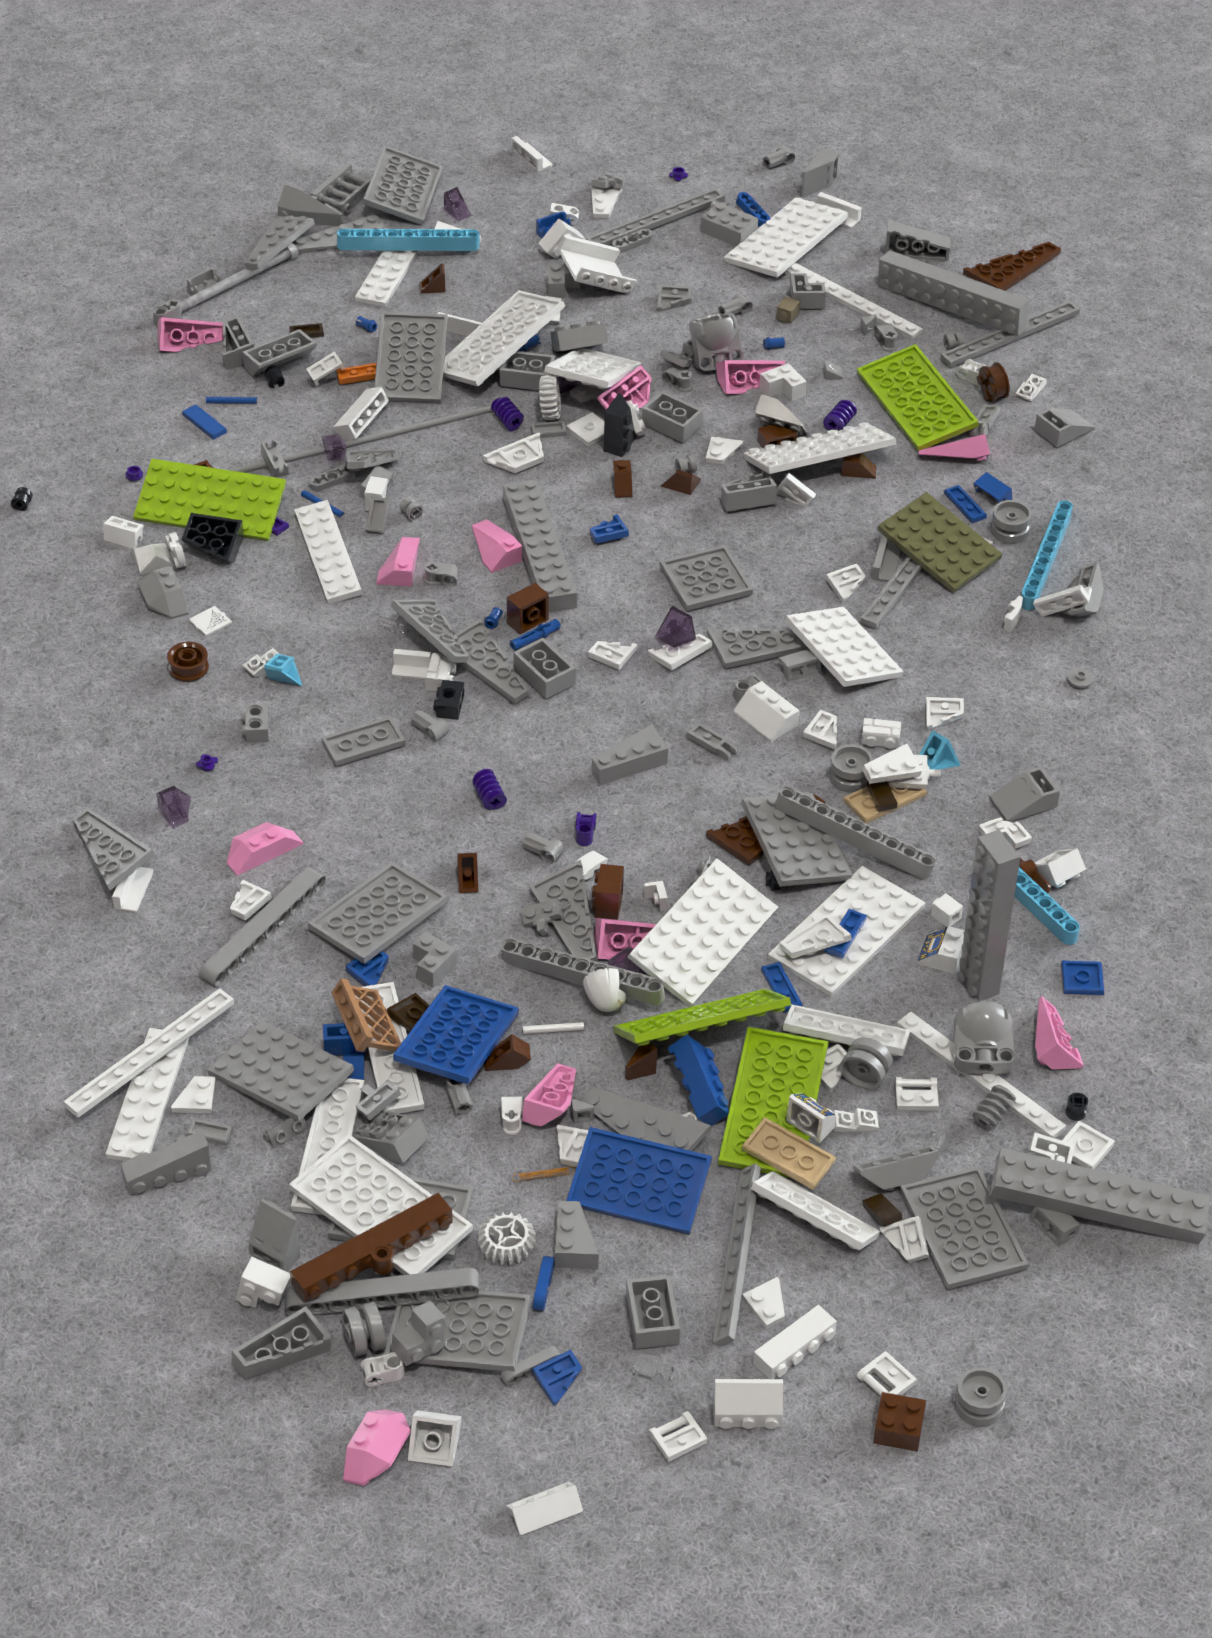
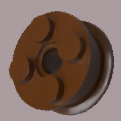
(994, 382)
(187, 661)

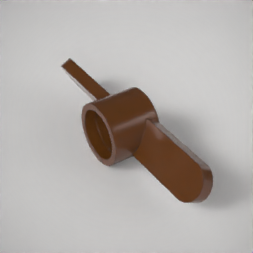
(1031, 870)

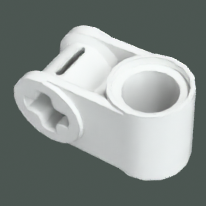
(971, 371)
(512, 1114)
(382, 1369)

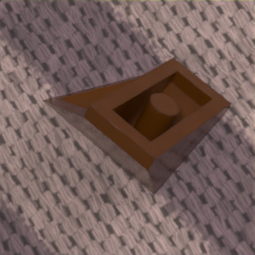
(434, 281)
(682, 482)
(642, 1062)

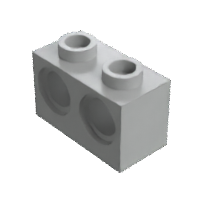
(256, 723)

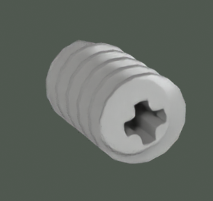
(992, 1106)

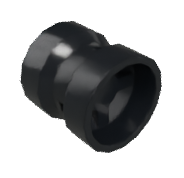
(274, 376)
(21, 499)
(1077, 1106)

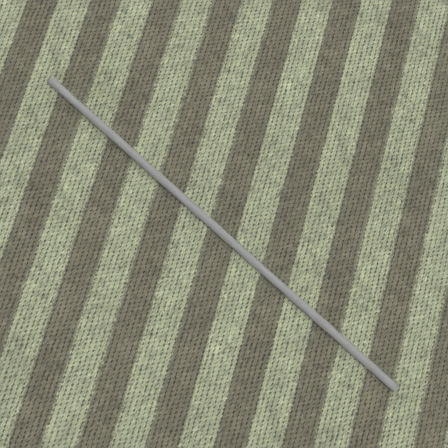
(373, 437)

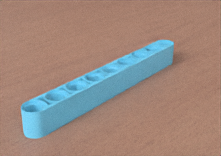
(408, 239)
(1046, 554)

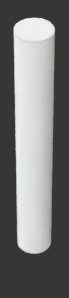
(553, 1028)

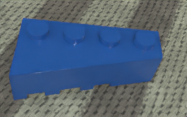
(700, 1079)

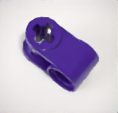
(585, 828)

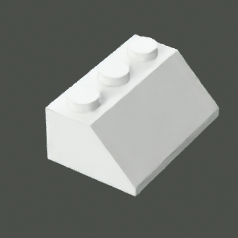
(767, 712)
(748, 1403)

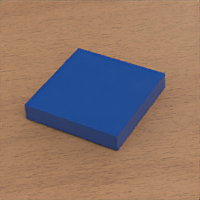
(1082, 977)

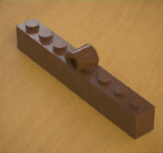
(371, 1248)

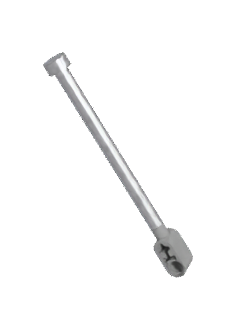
(174, 308)

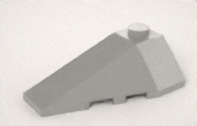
(297, 203)

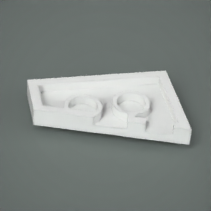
(675, 657)
(893, 766)
(815, 936)

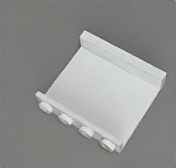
(594, 264)

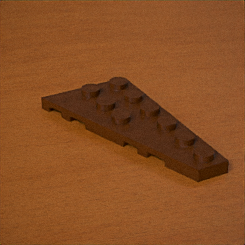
(1010, 269)
(740, 839)

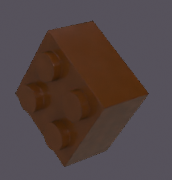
(527, 608)
(608, 891)
(899, 1421)

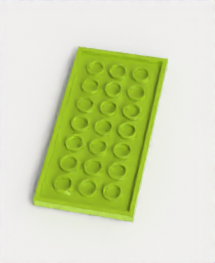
(917, 397)
(178, 489)
(702, 1016)
(768, 1073)

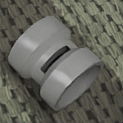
(953, 341)
(686, 464)
(411, 508)

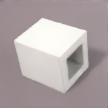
(946, 910)

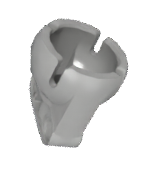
(715, 340)
(984, 1039)

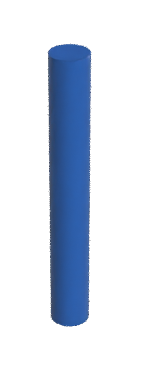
(232, 400)
(314, 499)

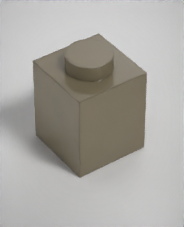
(788, 310)

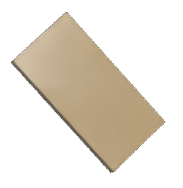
(865, 808)
(789, 1153)

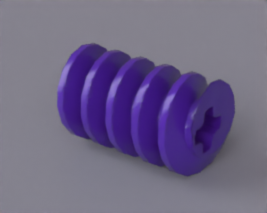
(507, 413)
(840, 415)
(489, 789)

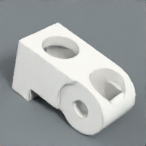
(571, 212)

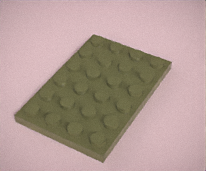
(939, 542)

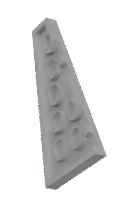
(328, 238)

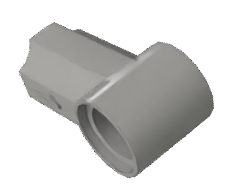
(782, 155)
(738, 304)
(433, 728)
(547, 849)
(459, 1096)

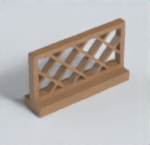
(357, 1021)

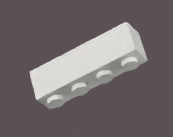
(361, 413)
(795, 1342)

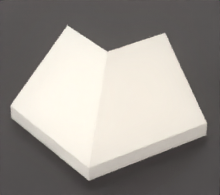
(152, 557)

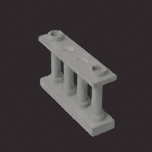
(338, 180)

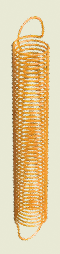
(548, 1174)

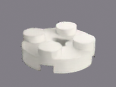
(176, 550)

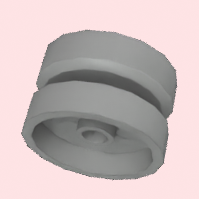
(1011, 521)
(847, 767)
(866, 1063)
(364, 1329)
(980, 1396)

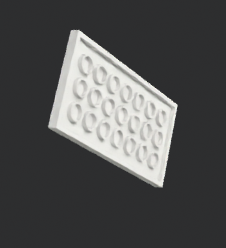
(786, 237)
(500, 337)
(819, 448)
(887, 913)
(703, 932)
(364, 1190)

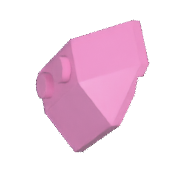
(632, 387)
(260, 846)
(375, 1445)

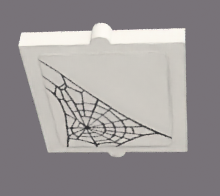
(210, 621)

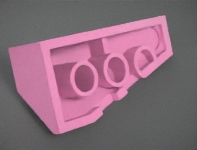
(182, 333)
(741, 375)
(968, 448)
(496, 546)
(400, 564)
(616, 935)
(1053, 1041)
(550, 1096)

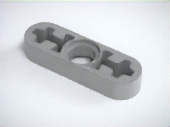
(640, 237)
(322, 481)
(525, 1366)

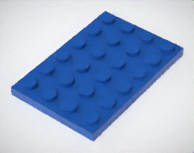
(456, 1034)
(639, 1180)

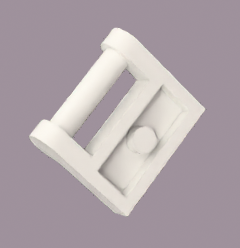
(916, 1098)
(890, 1372)
(681, 1441)

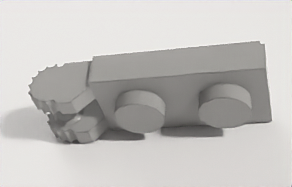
(986, 418)
(712, 741)

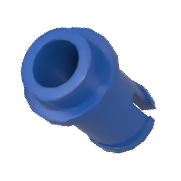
(369, 325)
(769, 343)
(492, 620)

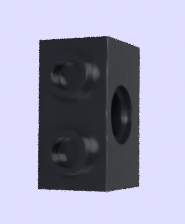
(449, 700)

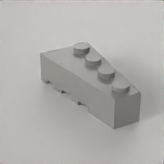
(916, 242)
(630, 756)
(168, 1163)
(281, 1345)

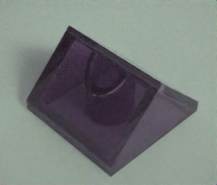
(676, 628)

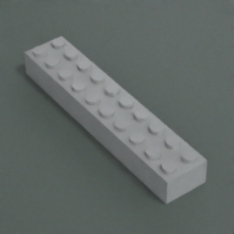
(954, 293)
(539, 543)
(988, 915)
(1100, 1196)

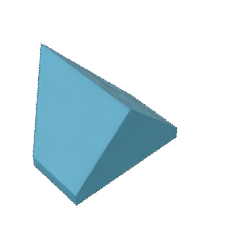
(283, 669)
(939, 752)

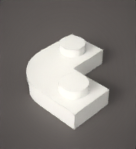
(1013, 832)

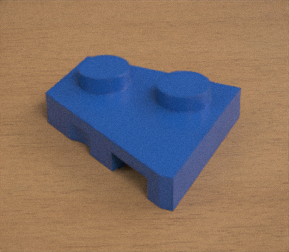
(609, 530)
(371, 971)
(557, 1375)

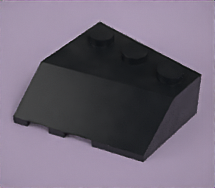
(618, 427)
(214, 535)

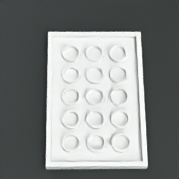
(592, 367)
(843, 646)

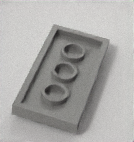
(363, 741)

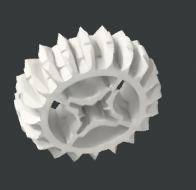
(550, 397)
(509, 1243)

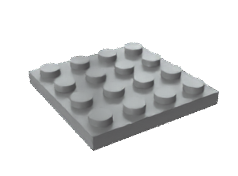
(706, 577)

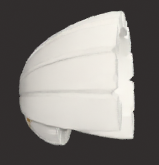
(603, 989)

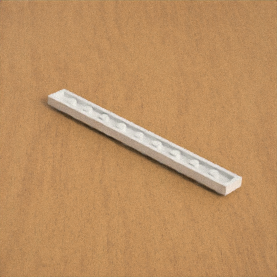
(859, 303)
(945, 1050)
(148, 1053)

